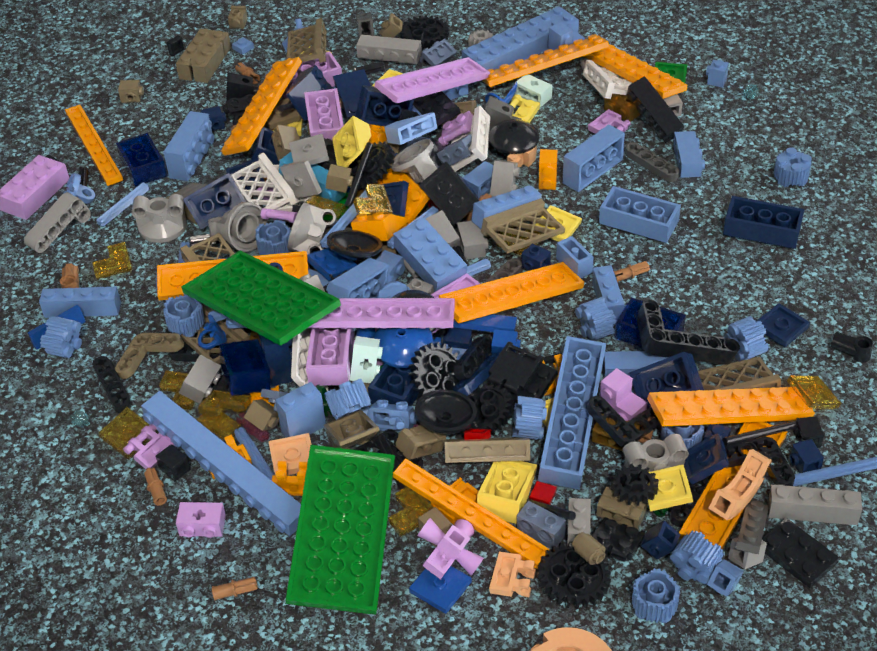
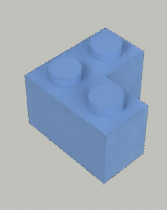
(562, 34)

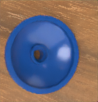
(400, 348)

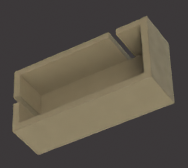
(204, 55)

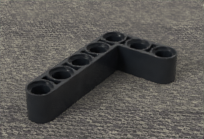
(664, 342)

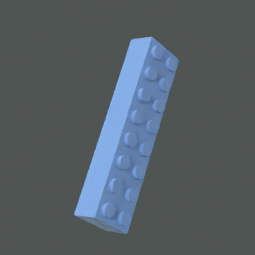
(519, 41)
(569, 420)

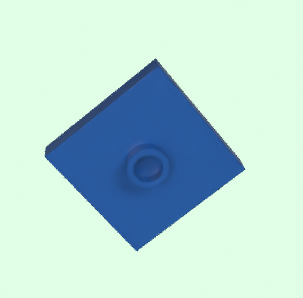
(440, 593)

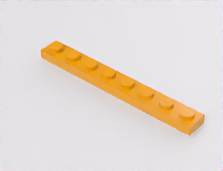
(94, 145)
(465, 508)

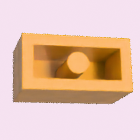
(547, 169)

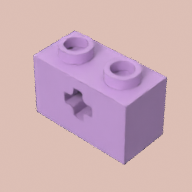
(200, 519)

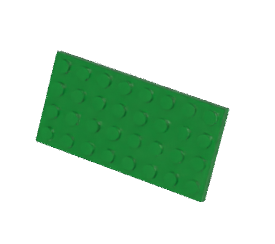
(261, 297)
(341, 530)

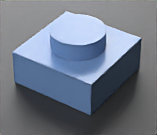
(242, 45)

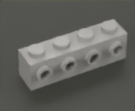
(389, 49)
(814, 504)

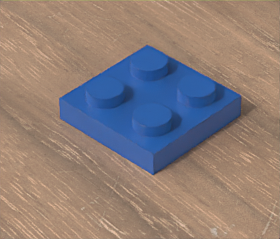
(329, 262)

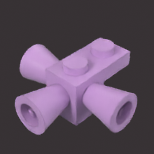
(449, 547)

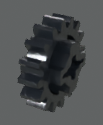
(634, 484)

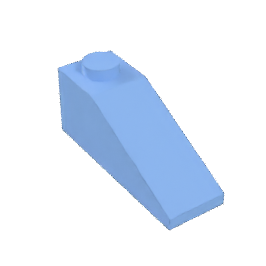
(410, 128)

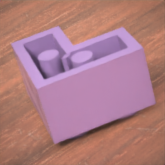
(617, 392)

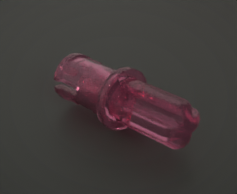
(252, 429)

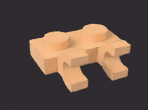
(505, 575)

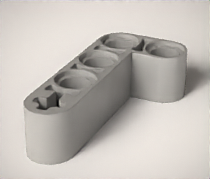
(55, 221)

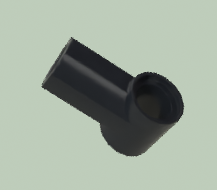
(859, 347)

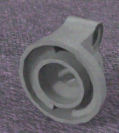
(415, 161)
(160, 218)
(239, 226)
(309, 228)
(656, 453)

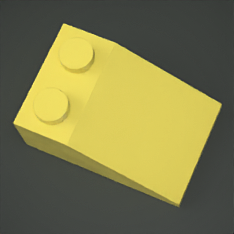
(350, 141)
(507, 488)

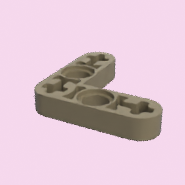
(146, 343)

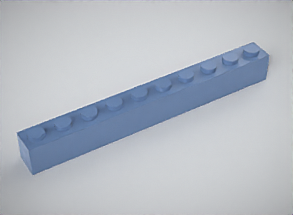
(223, 462)

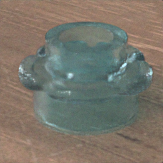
(751, 91)
(79, 418)

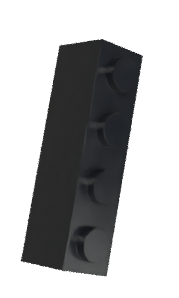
(654, 109)

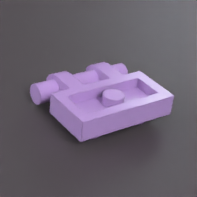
(608, 118)
(146, 454)

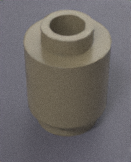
(589, 548)

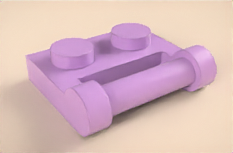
(456, 127)
(278, 214)

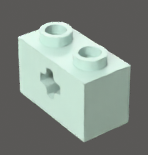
(534, 89)
(365, 349)

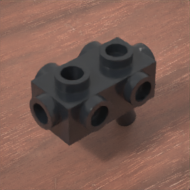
(236, 107)

